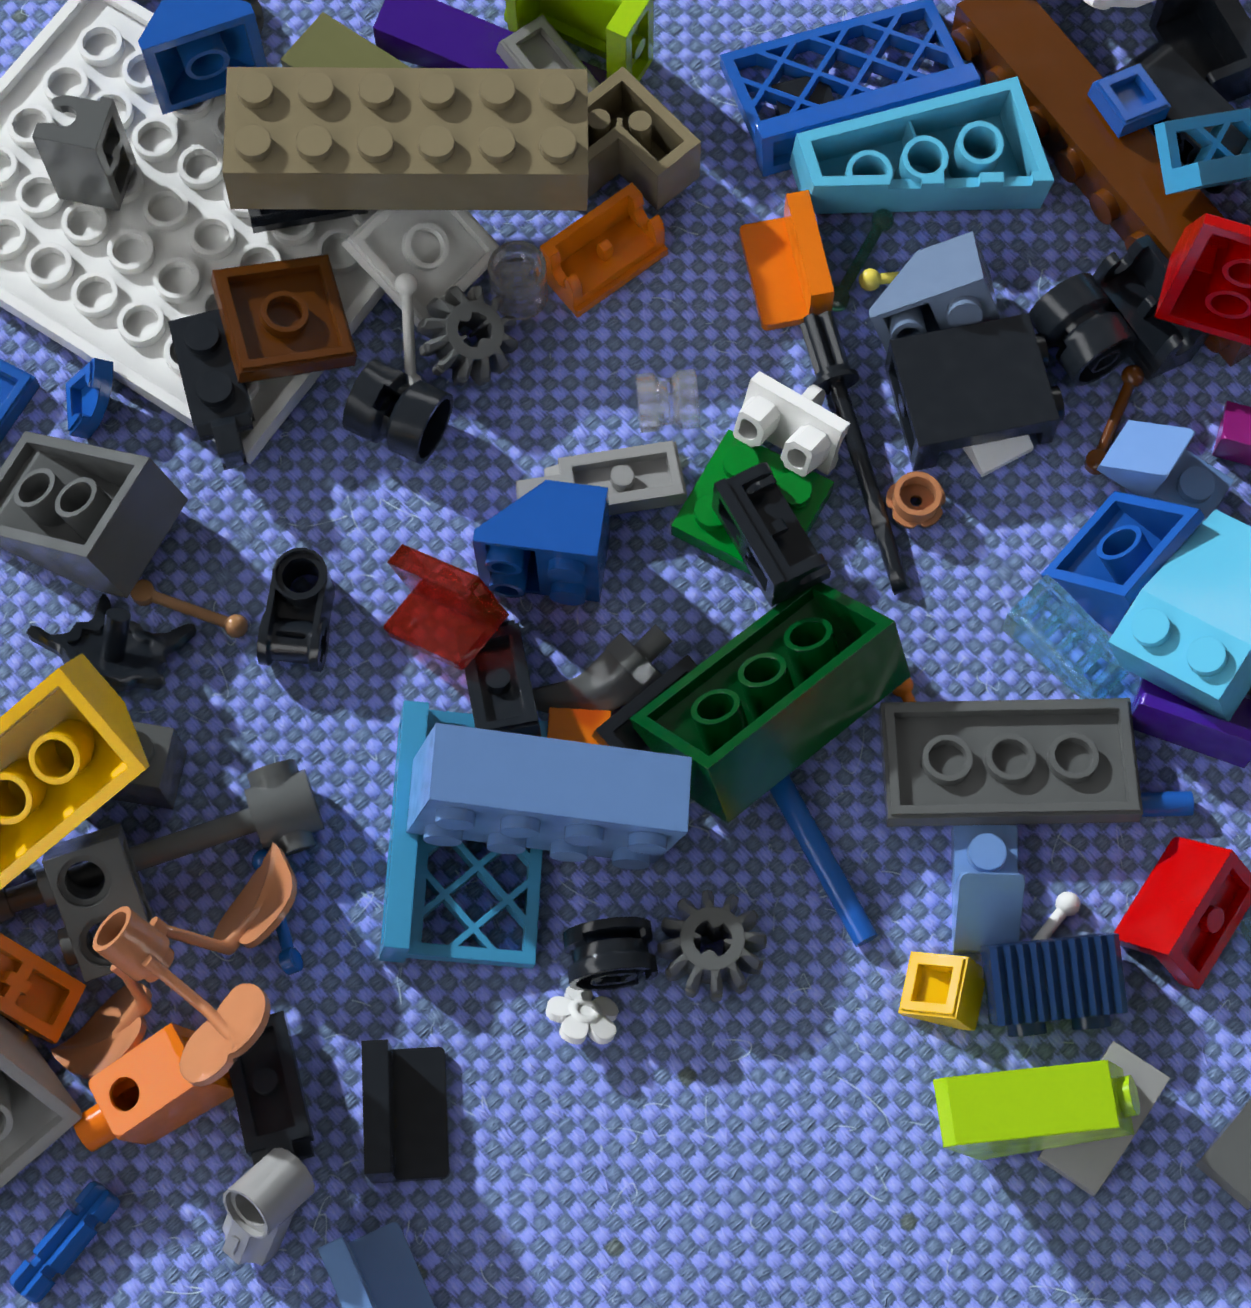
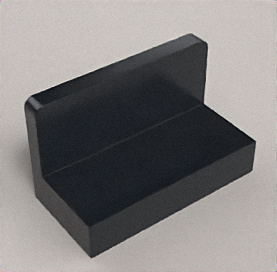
(404, 1113)

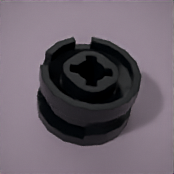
(609, 953)

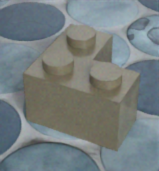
(639, 140)

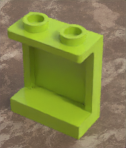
(609, 28)

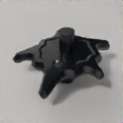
(117, 647)

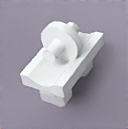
(793, 423)

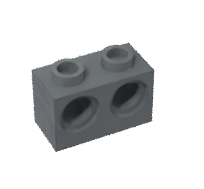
(87, 906)

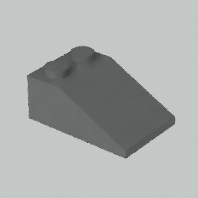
(85, 510)

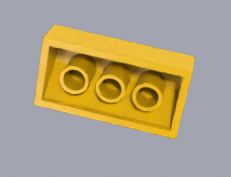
(61, 761)

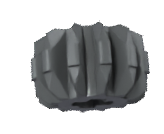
(484, 322)
(715, 924)

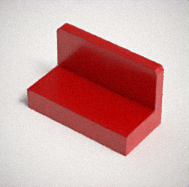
(1188, 909)

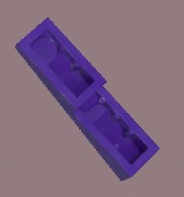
(443, 36)

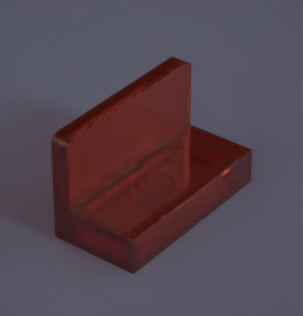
(446, 612)

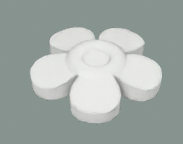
(583, 1016)

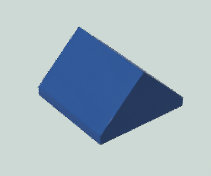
(192, 46)
(1121, 553)

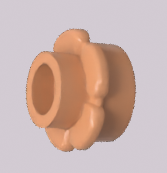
(920, 486)

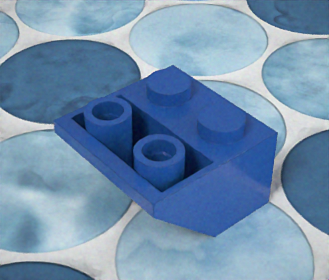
(547, 544)

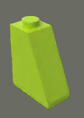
(1035, 1108)

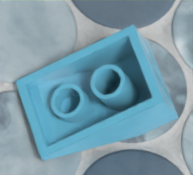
(1195, 620)

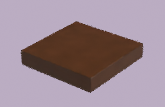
(283, 318)

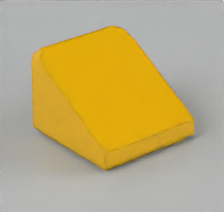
(943, 990)

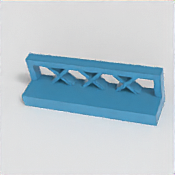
(1204, 172)

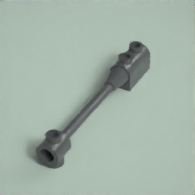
(279, 811)

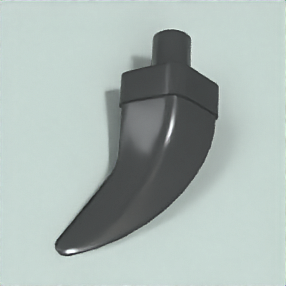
(611, 679)

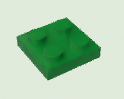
(697, 520)

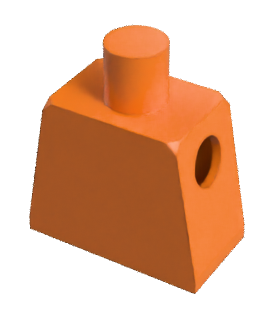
(146, 1094)

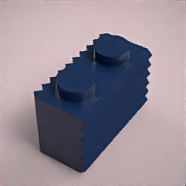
(1054, 981)

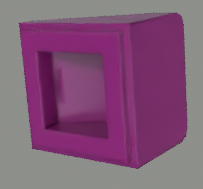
(1234, 434)

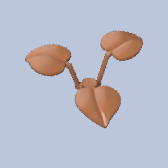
(143, 952)

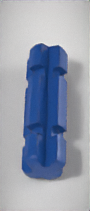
(64, 1242)

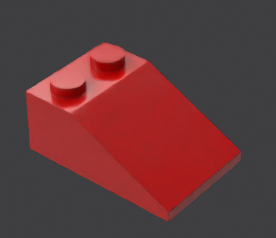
(1210, 279)

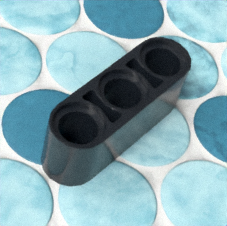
(1189, 97)

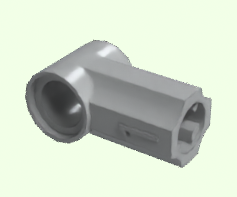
(263, 1206)

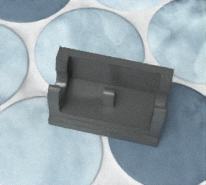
(91, 156)

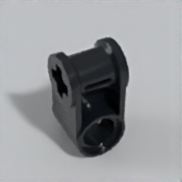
(297, 623)

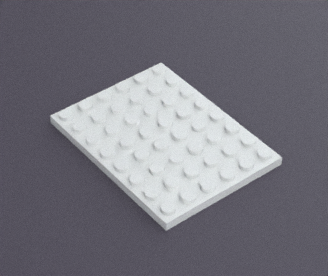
(115, 277)

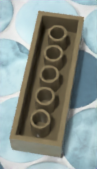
(406, 138)

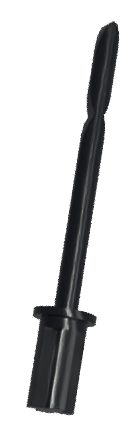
(835, 378)

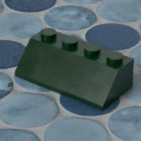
(775, 696)

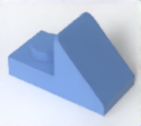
(1156, 465)
(985, 886)

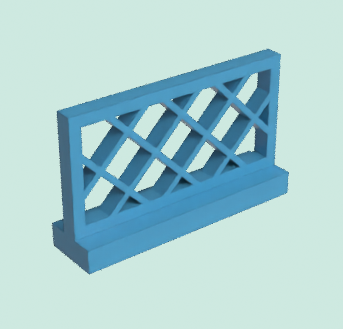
(409, 874)

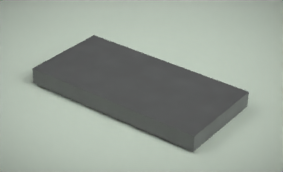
(1009, 762)

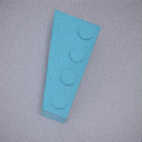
(928, 156)

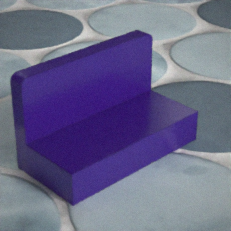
(1183, 724)

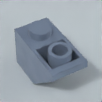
(937, 291)

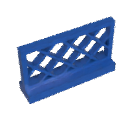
(776, 135)

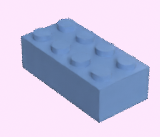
(548, 796)

